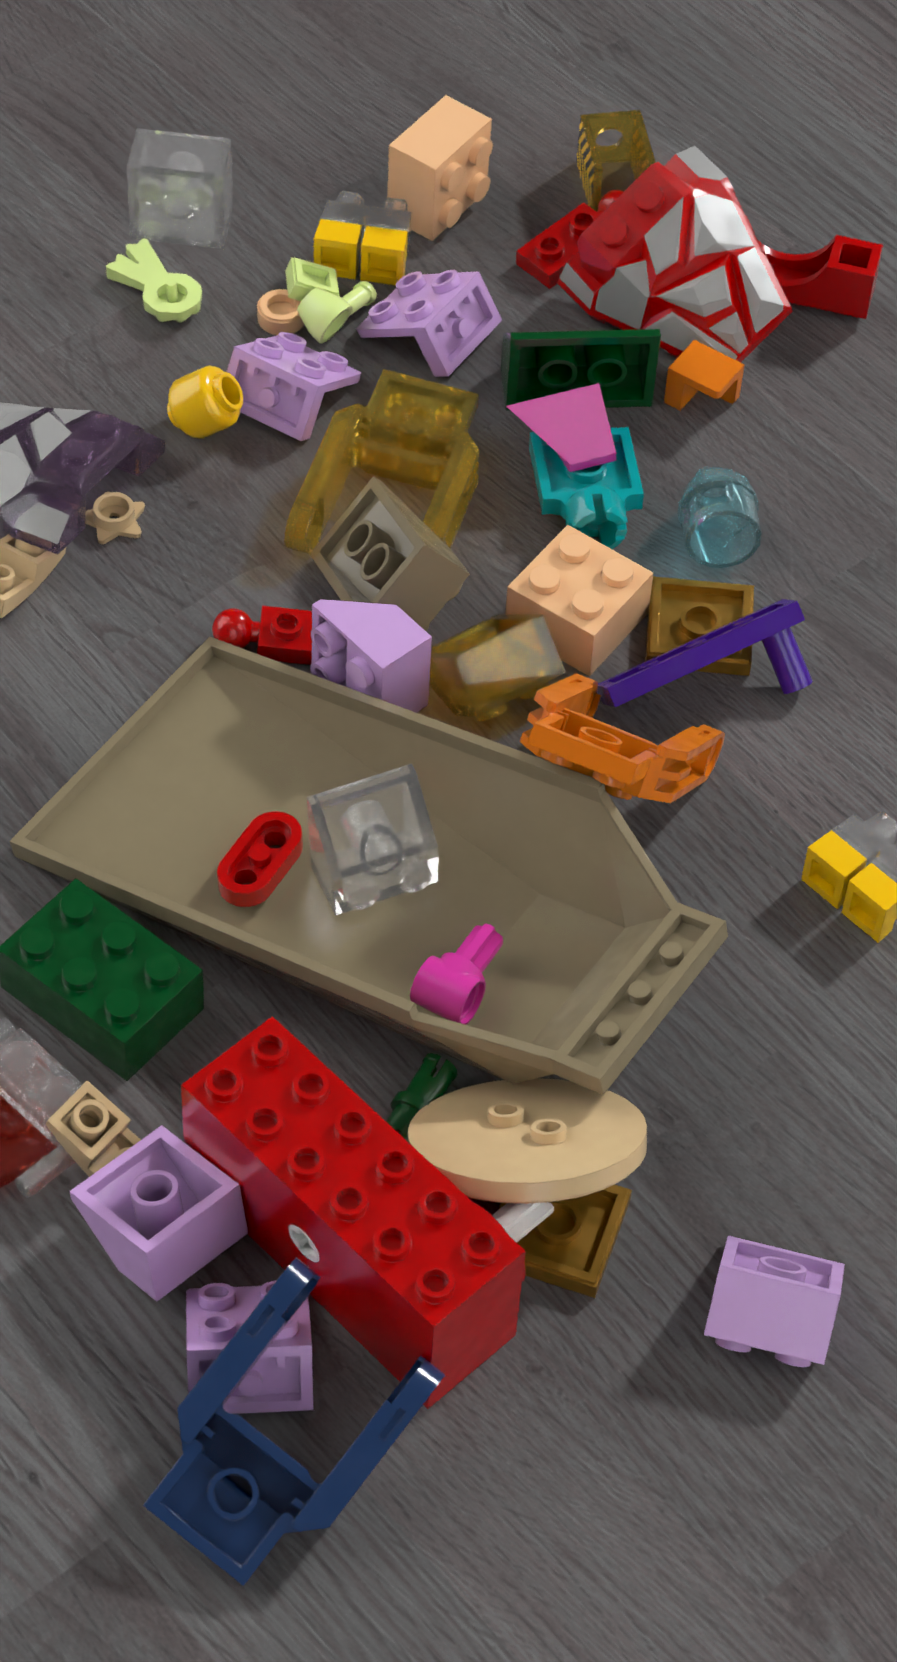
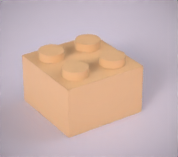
(441, 165)
(585, 595)

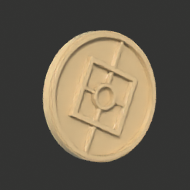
(530, 1140)

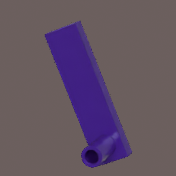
(768, 625)

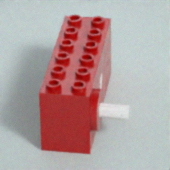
(342, 1191)

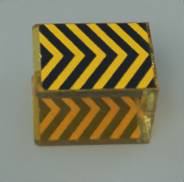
(631, 147)

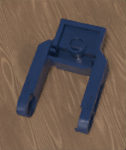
(235, 1486)

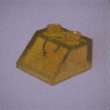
(494, 664)

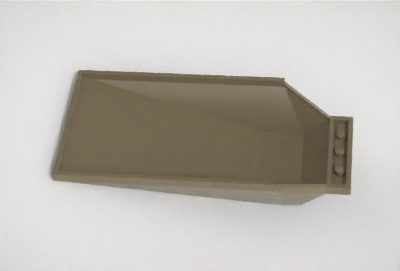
(522, 845)

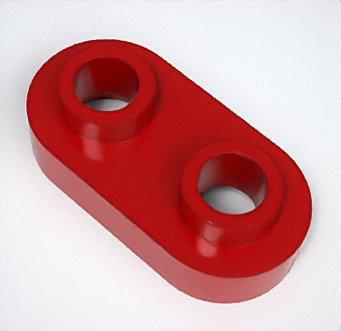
(256, 863)

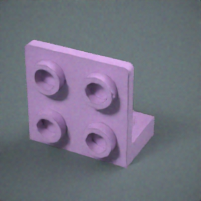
(442, 311)
(287, 381)
(283, 1373)

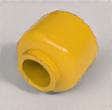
(204, 402)

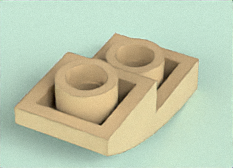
(22, 571)
(91, 1129)

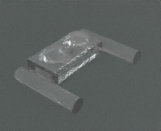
(36, 1089)

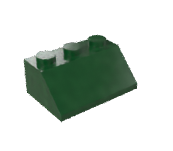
(568, 360)

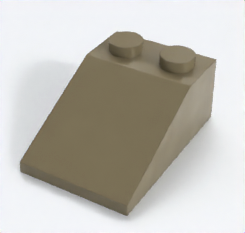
(389, 557)

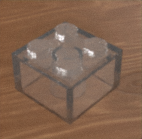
(180, 188)

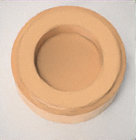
(278, 313)

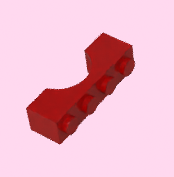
(832, 278)

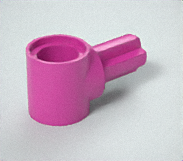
(455, 982)

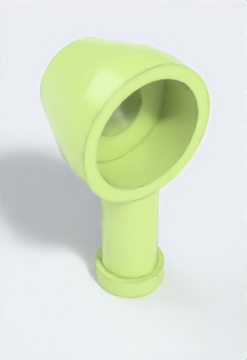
(326, 312)

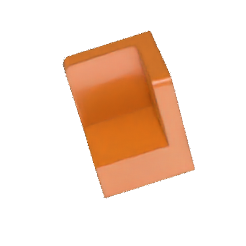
(703, 371)

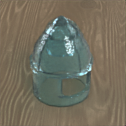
(720, 517)

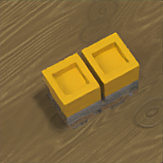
(376, 232)
(858, 870)

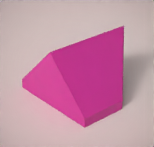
(572, 425)

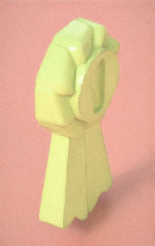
(164, 294)

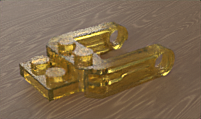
(405, 434)

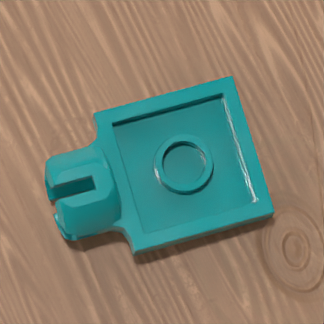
(593, 497)

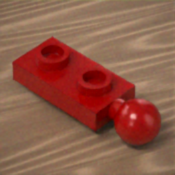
(551, 250)
(280, 634)

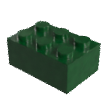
(101, 979)

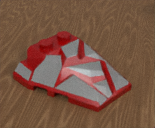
(678, 261)

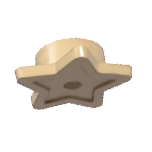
(117, 505)

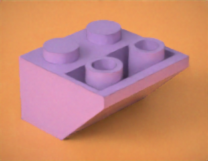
(372, 651)

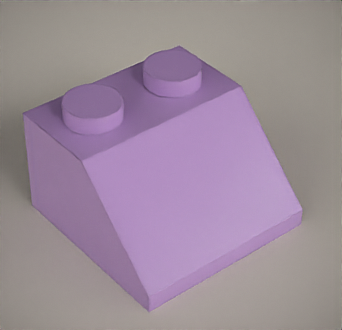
(161, 1211)
(774, 1302)

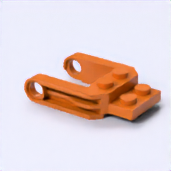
(621, 761)

